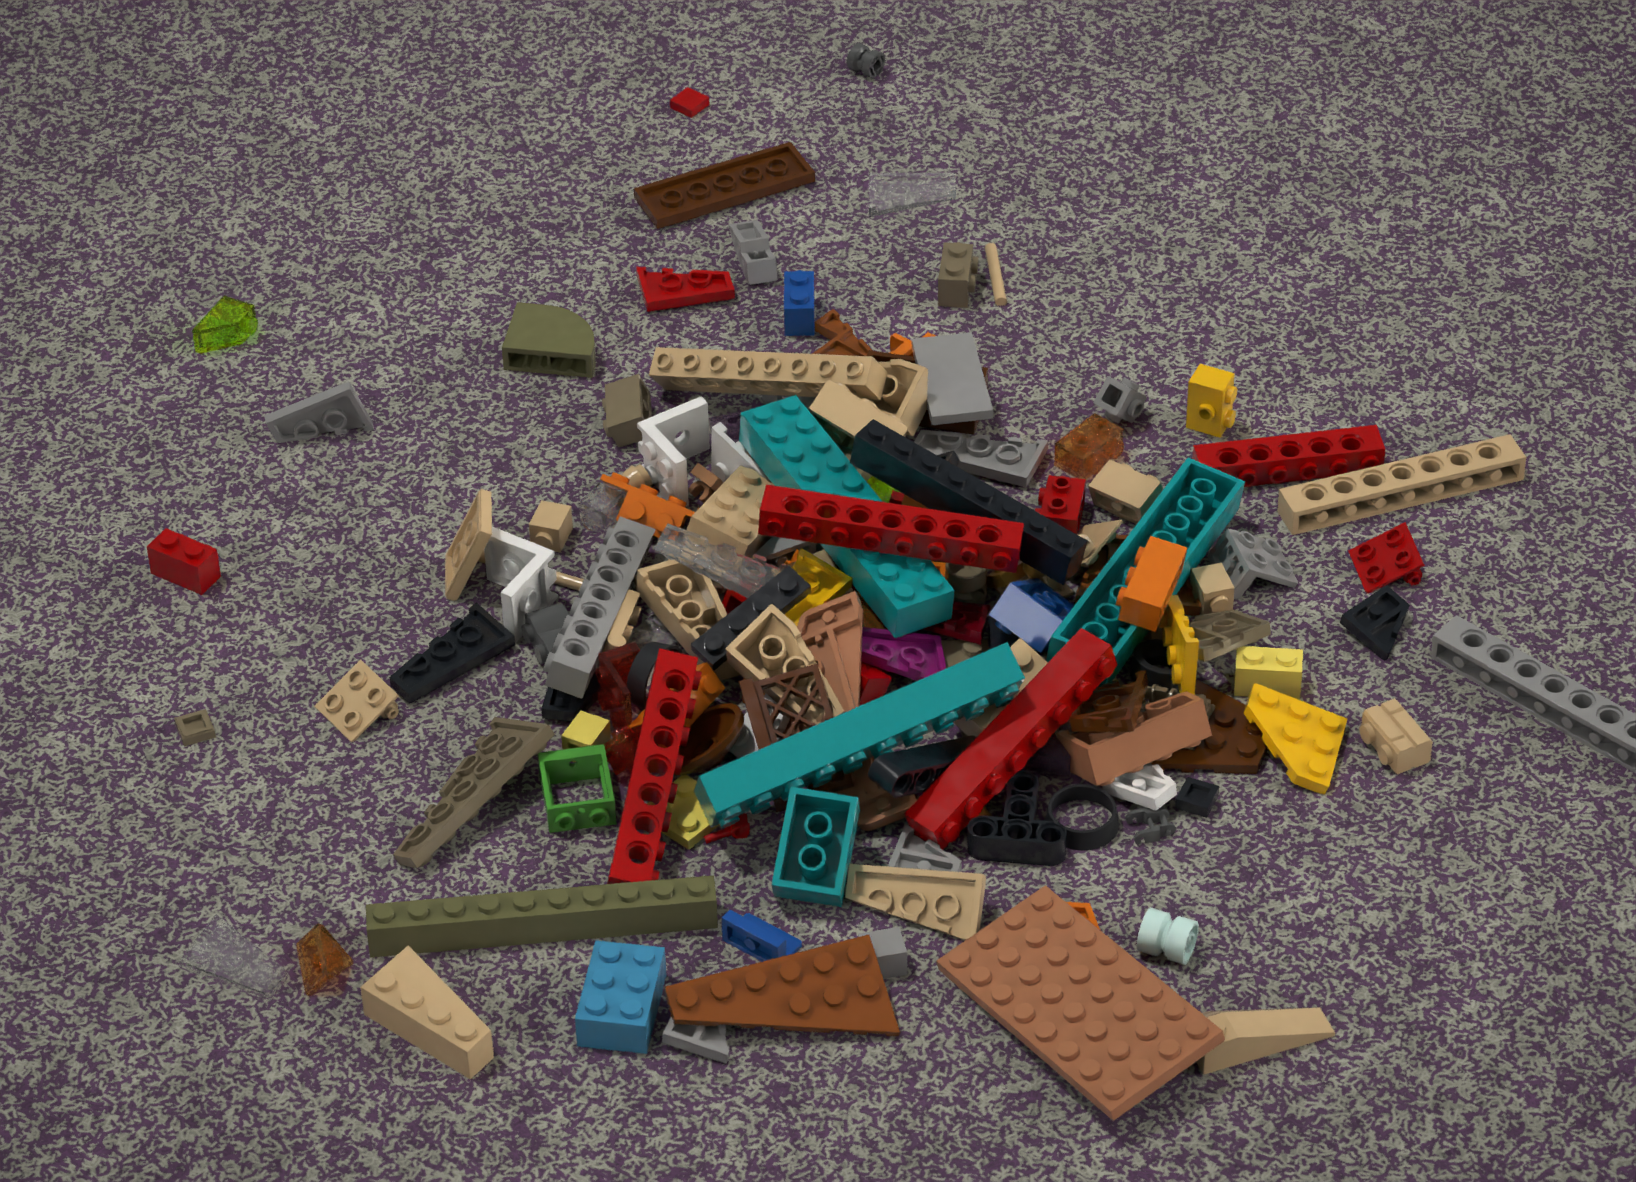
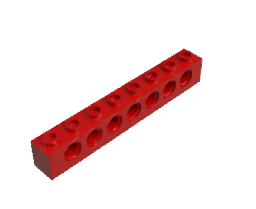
(890, 528)
(675, 672)

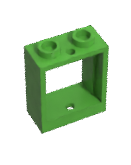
(589, 764)

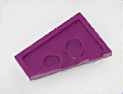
(907, 655)

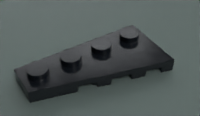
(461, 649)

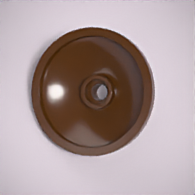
(711, 737)

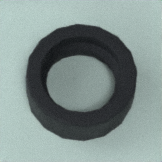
(1149, 654)

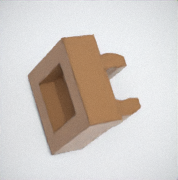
(706, 482)

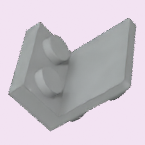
(1251, 557)

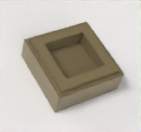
(194, 727)

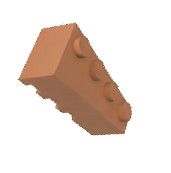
(1159, 732)

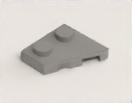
(698, 1039)

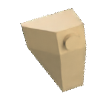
(775, 647)

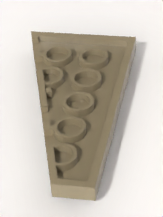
(472, 784)

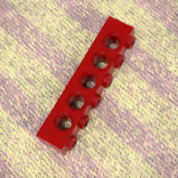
(1295, 455)

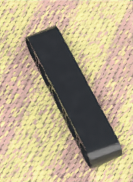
(916, 768)

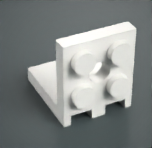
(667, 455)
(523, 572)

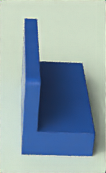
(757, 937)

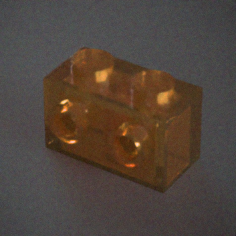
(1089, 447)

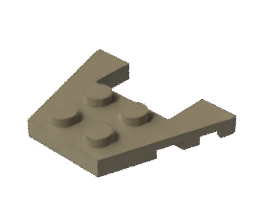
(1223, 632)

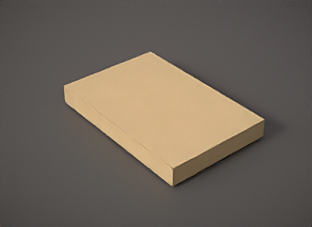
(468, 544)

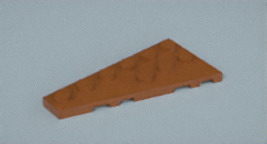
(804, 991)

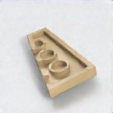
(929, 898)

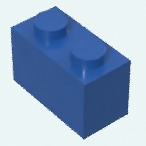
(799, 303)

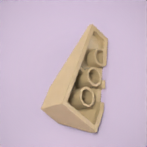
(904, 392)
(1262, 1033)

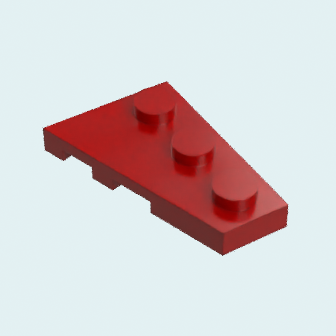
(674, 290)

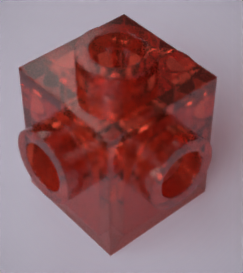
(622, 748)

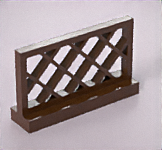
(762, 721)

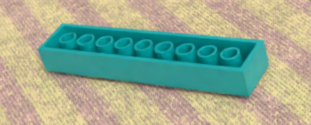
(802, 456)
(1187, 512)
(859, 735)

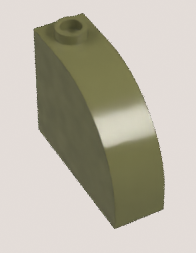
(549, 342)

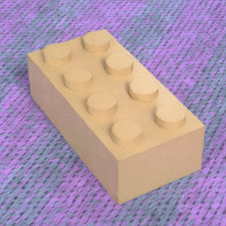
(733, 513)

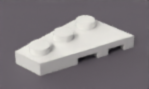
(728, 455)

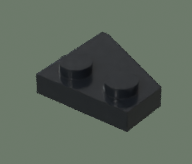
(1377, 620)

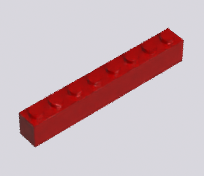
(1011, 739)

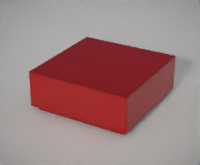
(689, 102)

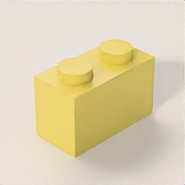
(1270, 667)

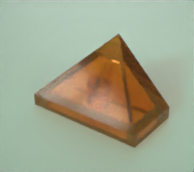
(320, 959)

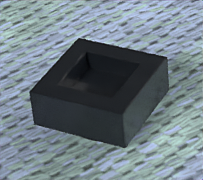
(1197, 797)

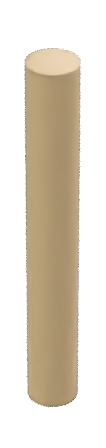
(995, 274)

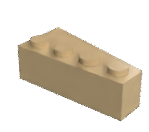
(683, 603)
(427, 1013)

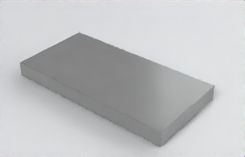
(955, 378)

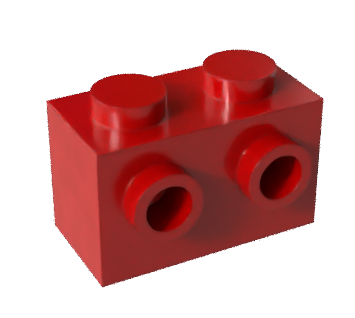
(1063, 501)
(183, 561)

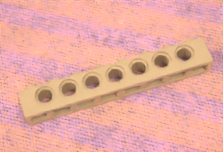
(765, 372)
(1401, 484)

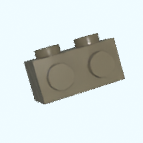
(956, 275)
(626, 405)

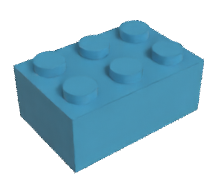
(620, 997)

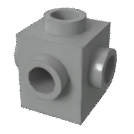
(1120, 399)

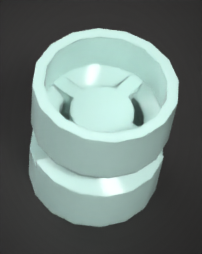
(1162, 934)

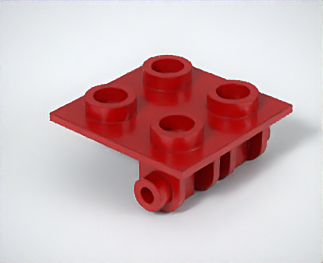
(1388, 559)

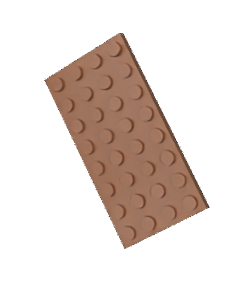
(1080, 1002)

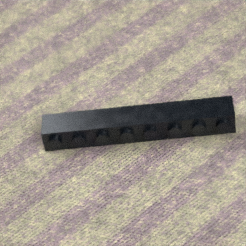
(950, 489)

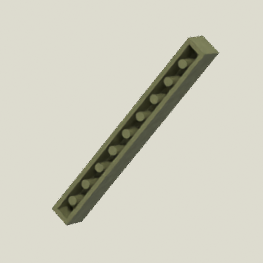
(542, 916)

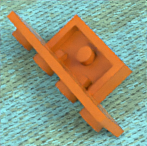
(646, 507)

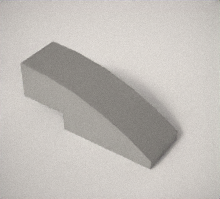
(753, 252)

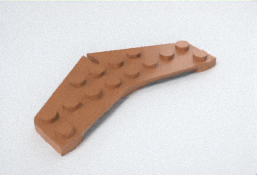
(835, 641)

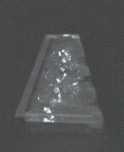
(716, 562)

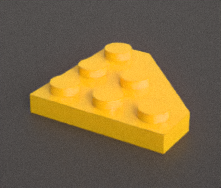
(1299, 734)

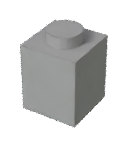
(889, 951)

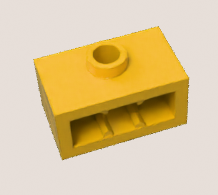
(1211, 400)

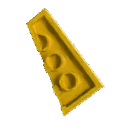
(1182, 646)

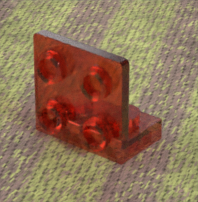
(612, 677)

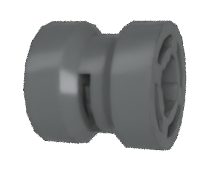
(863, 59)

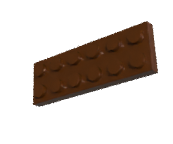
(724, 185)

